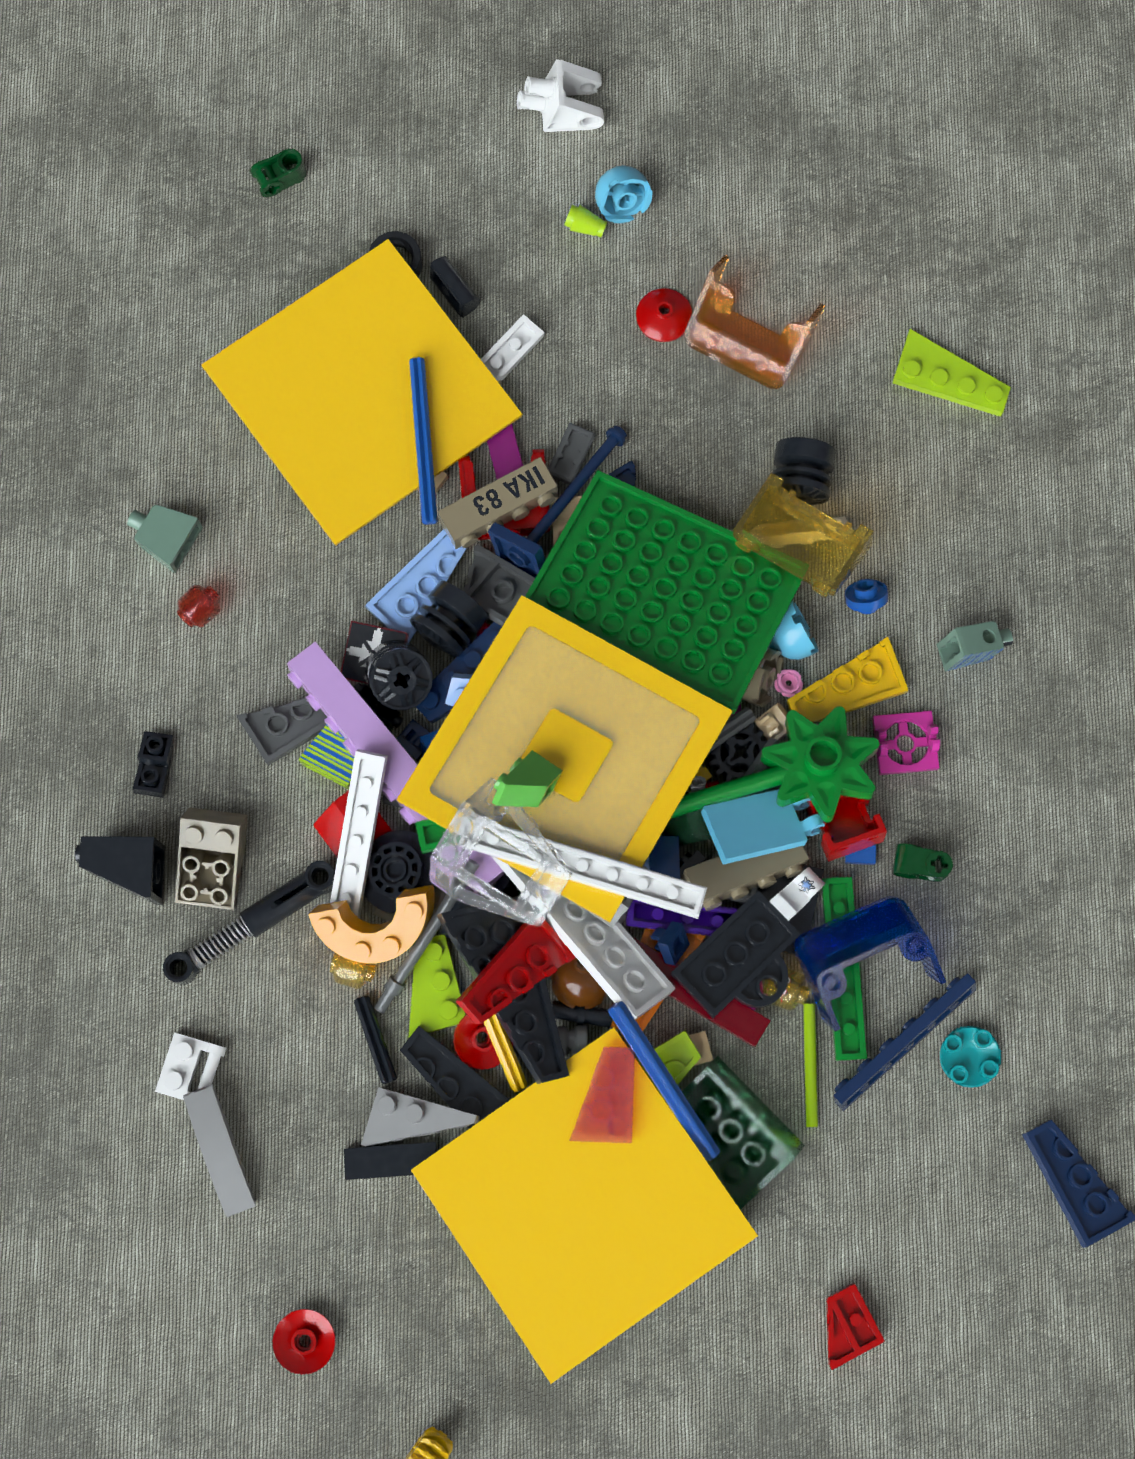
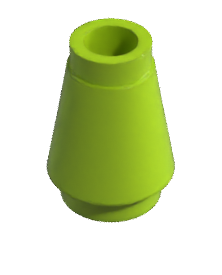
(584, 221)

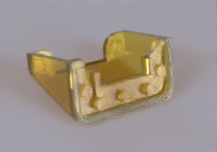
(801, 538)

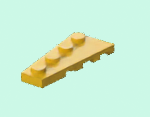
(857, 684)

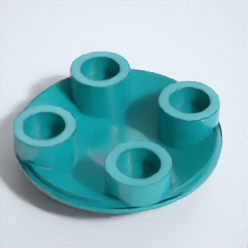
(970, 1056)

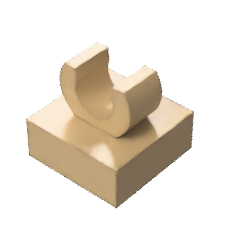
(773, 722)

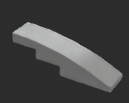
(219, 1150)

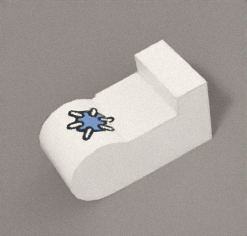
(797, 893)

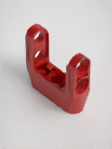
(522, 527)

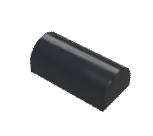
(453, 286)

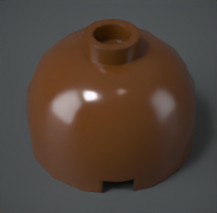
(576, 986)

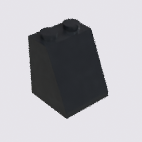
(126, 862)

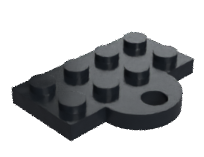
(739, 958)

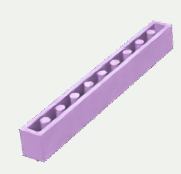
(365, 731)

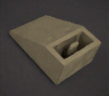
(210, 857)

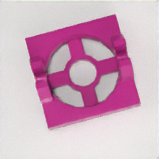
(922, 719)

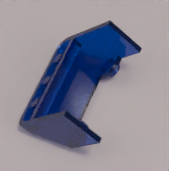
(855, 937)

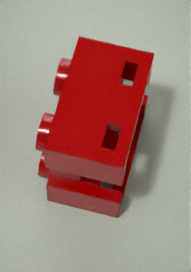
(850, 828)

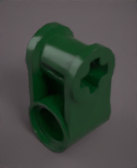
(276, 170)
(916, 863)

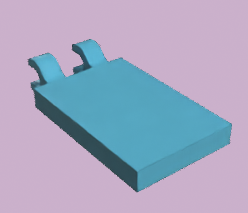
(757, 826)

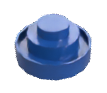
(866, 595)

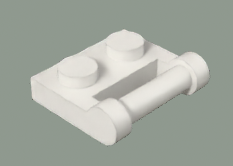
(182, 1064)

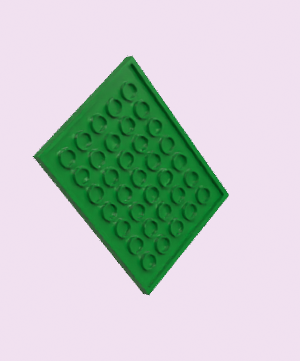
(665, 588)

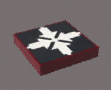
(360, 643)

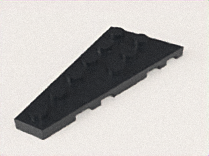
(530, 1016)

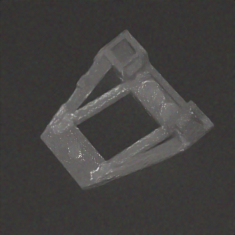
(461, 838)

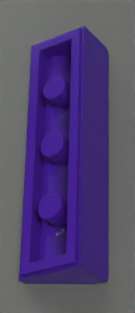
(652, 917)

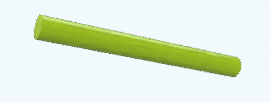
(810, 1064)

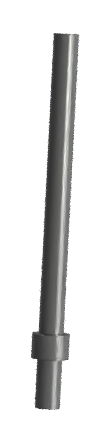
(396, 982)

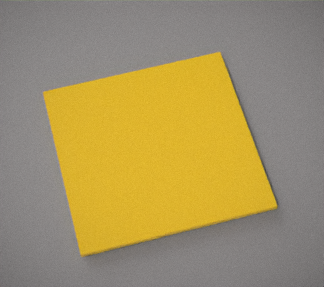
(334, 393)
(577, 1230)

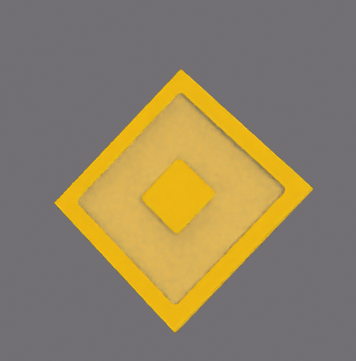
(594, 711)

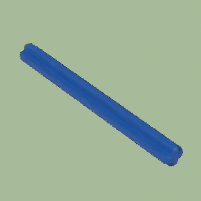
(423, 441)
(663, 1080)

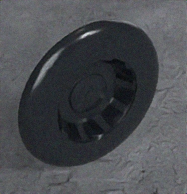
(395, 868)

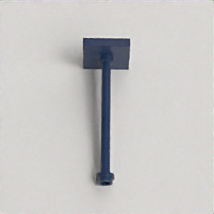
(525, 552)

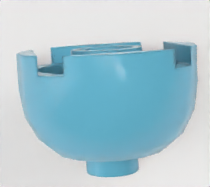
(622, 194)
(793, 636)

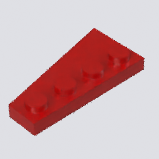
(518, 966)

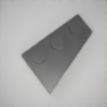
(282, 728)

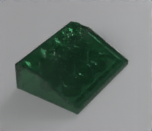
(748, 1134)

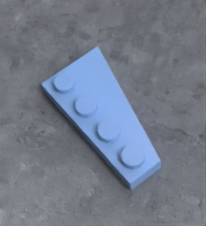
(412, 585)

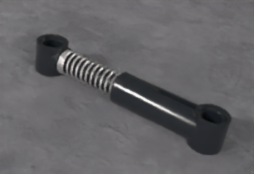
(253, 921)

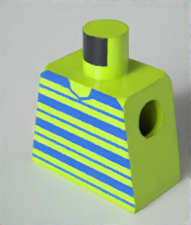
(329, 757)

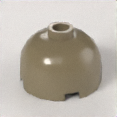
(764, 678)

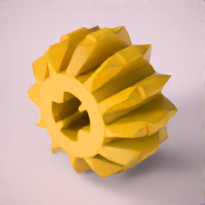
(431, 1445)

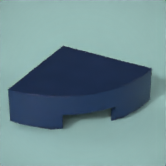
(625, 473)

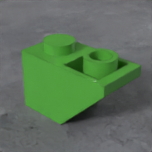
(527, 783)

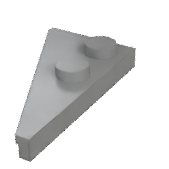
(403, 1116)

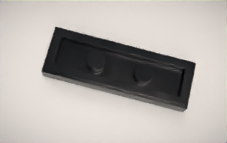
(385, 1160)

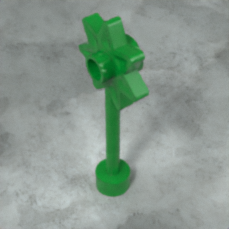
(813, 764)

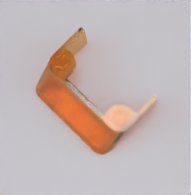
(741, 342)

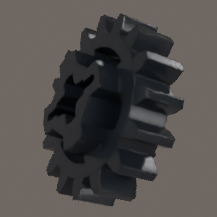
(733, 745)

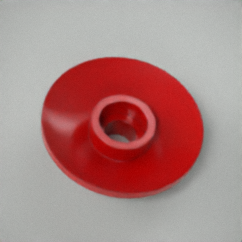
(663, 326)
(474, 1053)
(289, 1349)

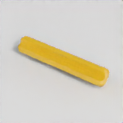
(506, 1054)

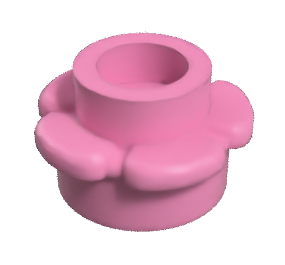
(788, 675)

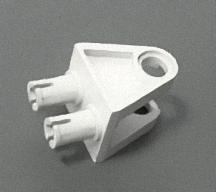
(550, 98)

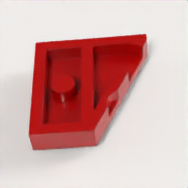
(849, 1326)

